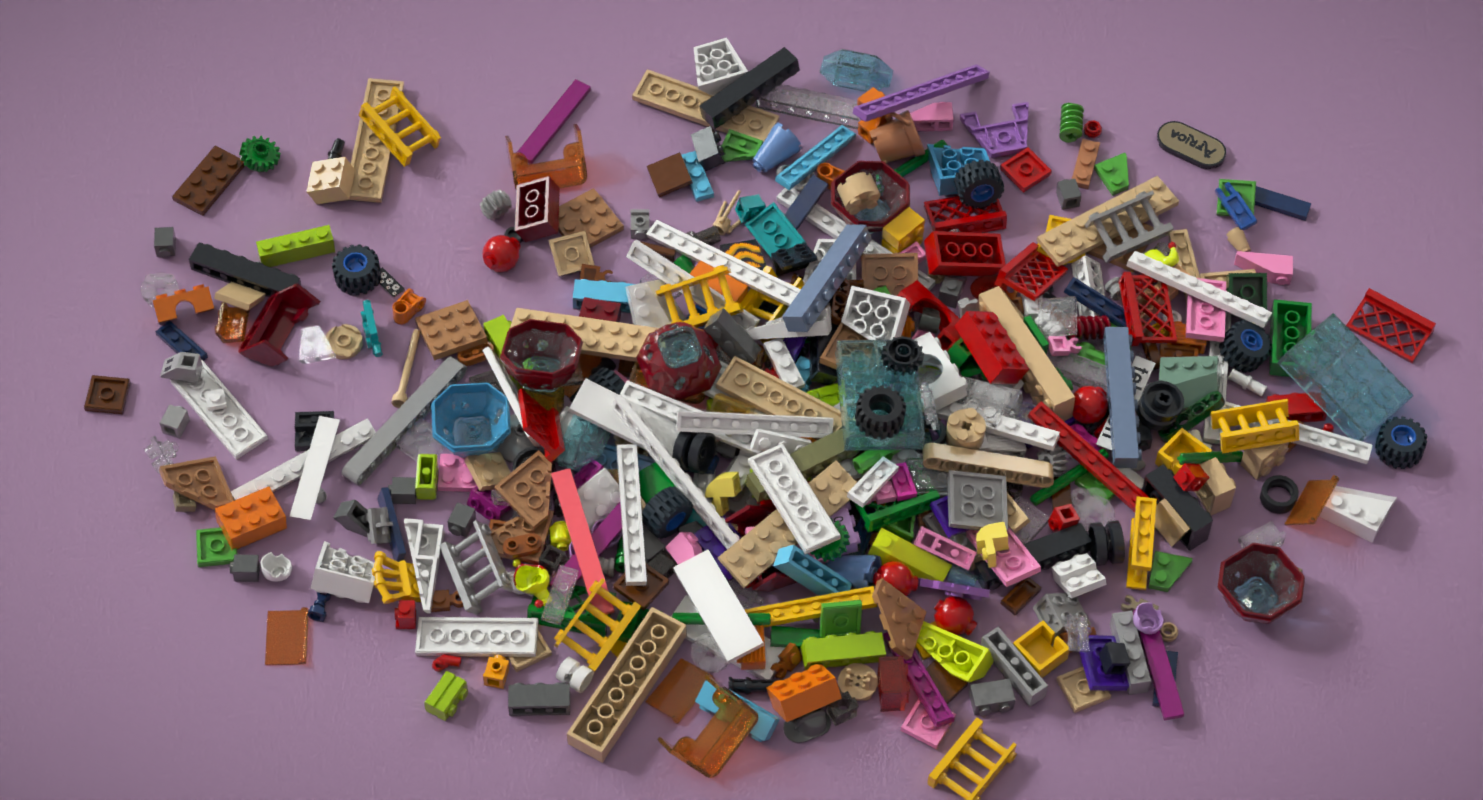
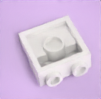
(1078, 575)

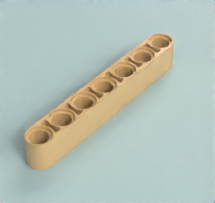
(1016, 469)

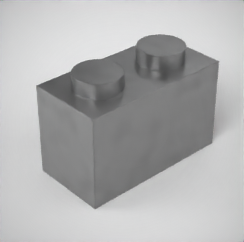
(992, 697)

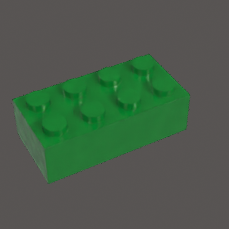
(1288, 326)

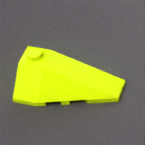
(921, 563)
(956, 654)

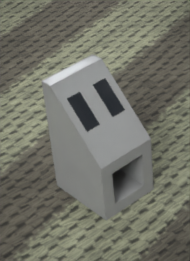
(182, 367)

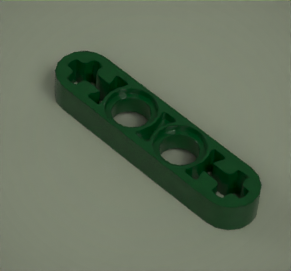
(1194, 419)

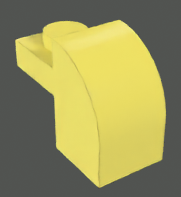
(722, 487)
(992, 539)

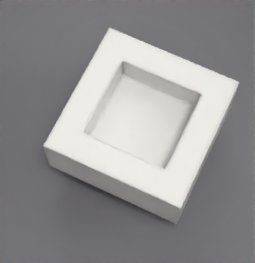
(215, 399)

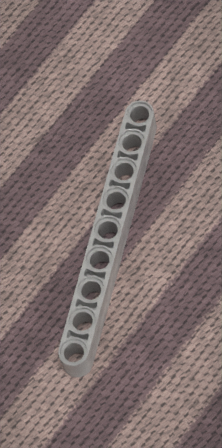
(416, 407)

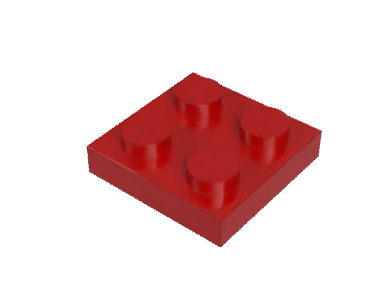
(1025, 169)

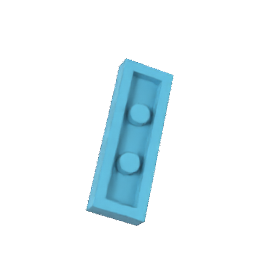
(701, 187)

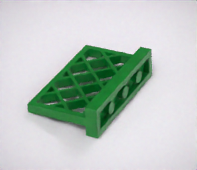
(899, 511)
(587, 618)

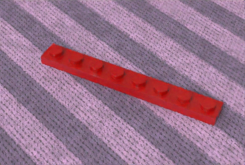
(1088, 456)

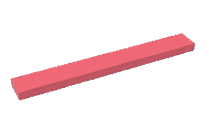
(580, 536)

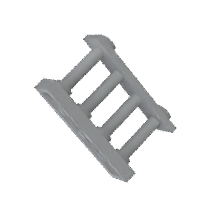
(1129, 244)
(459, 568)

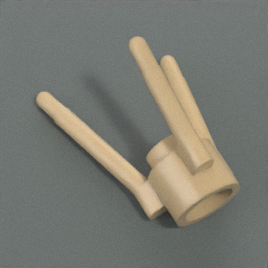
(722, 223)

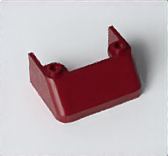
(275, 324)
(750, 517)

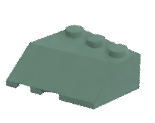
(1192, 375)

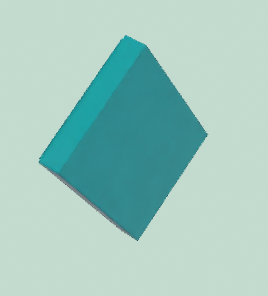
(773, 230)

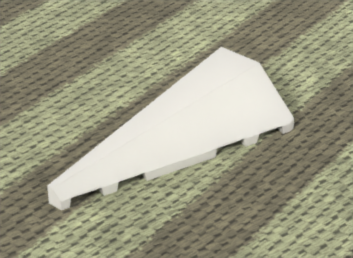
(777, 328)
(426, 554)

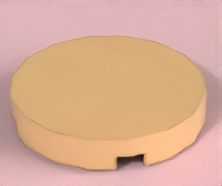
(345, 341)

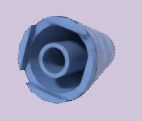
(776, 148)
(856, 568)

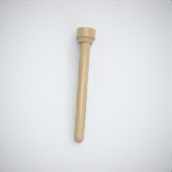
(400, 396)

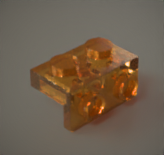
(231, 323)

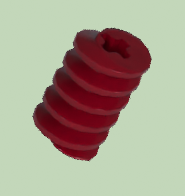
(1091, 327)

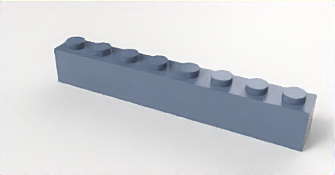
(826, 278)
(1121, 397)

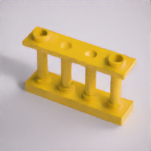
(393, 140)
(754, 299)
(695, 318)
(1257, 436)
(1141, 543)
(616, 627)
(963, 746)

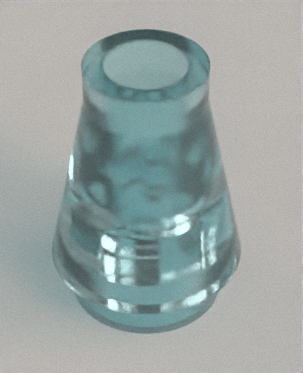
(961, 576)

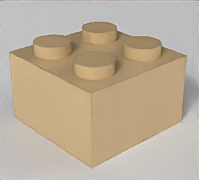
(330, 180)
(1261, 460)
(1218, 490)

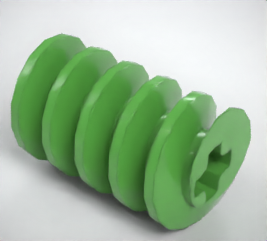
(1071, 122)

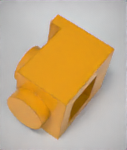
(496, 671)

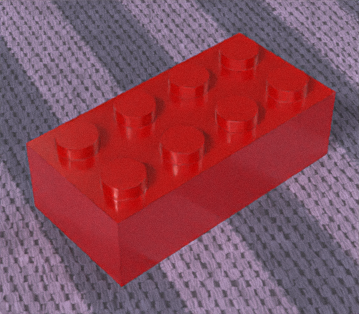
(964, 253)
(991, 347)

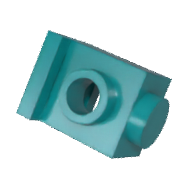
(749, 207)

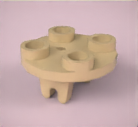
(867, 683)

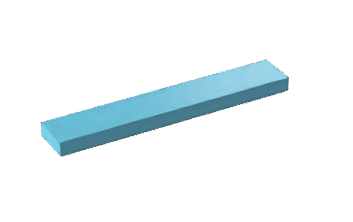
(818, 154)

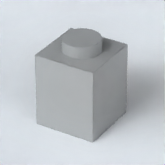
(174, 421)

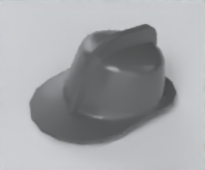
(807, 726)

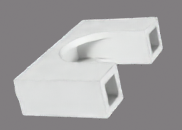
(949, 385)

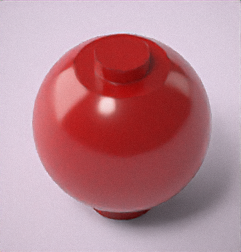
(501, 253)
(1090, 404)
(898, 576)
(955, 615)

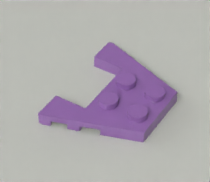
(1002, 137)
(955, 589)

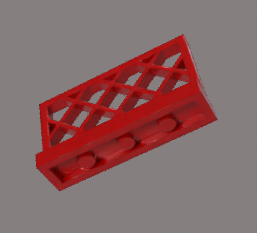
(975, 224)
(1020, 264)
(1394, 311)
(1132, 314)
(541, 425)

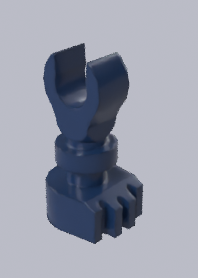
(317, 610)

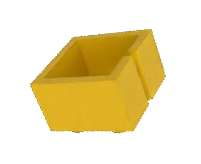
(903, 231)
(1180, 443)
(1037, 649)

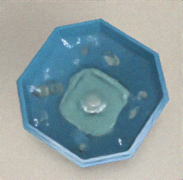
(471, 419)

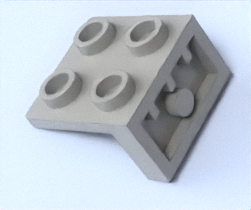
(1055, 607)

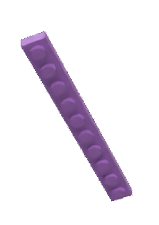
(920, 93)

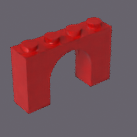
(921, 297)

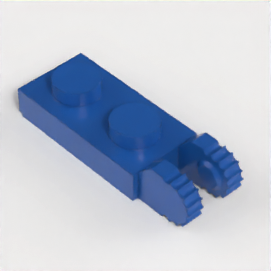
(1236, 207)

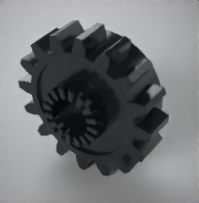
(902, 355)

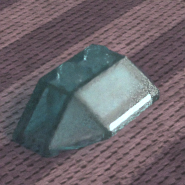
(856, 70)
(582, 443)

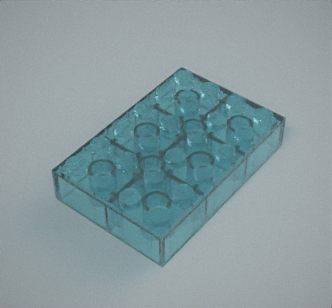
(860, 368)
(1345, 378)

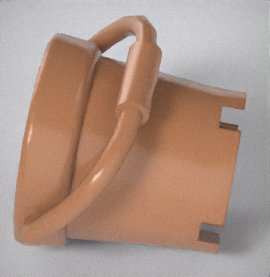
(897, 138)

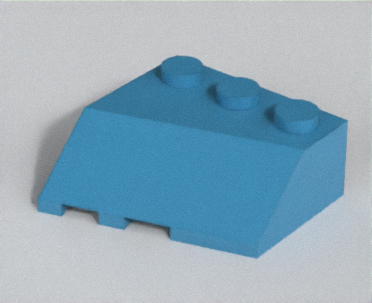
(947, 162)

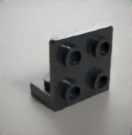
(792, 258)

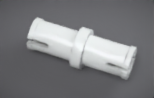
(1247, 382)

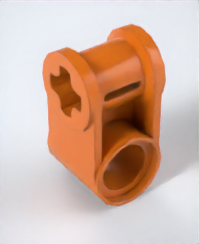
(830, 173)
(407, 306)

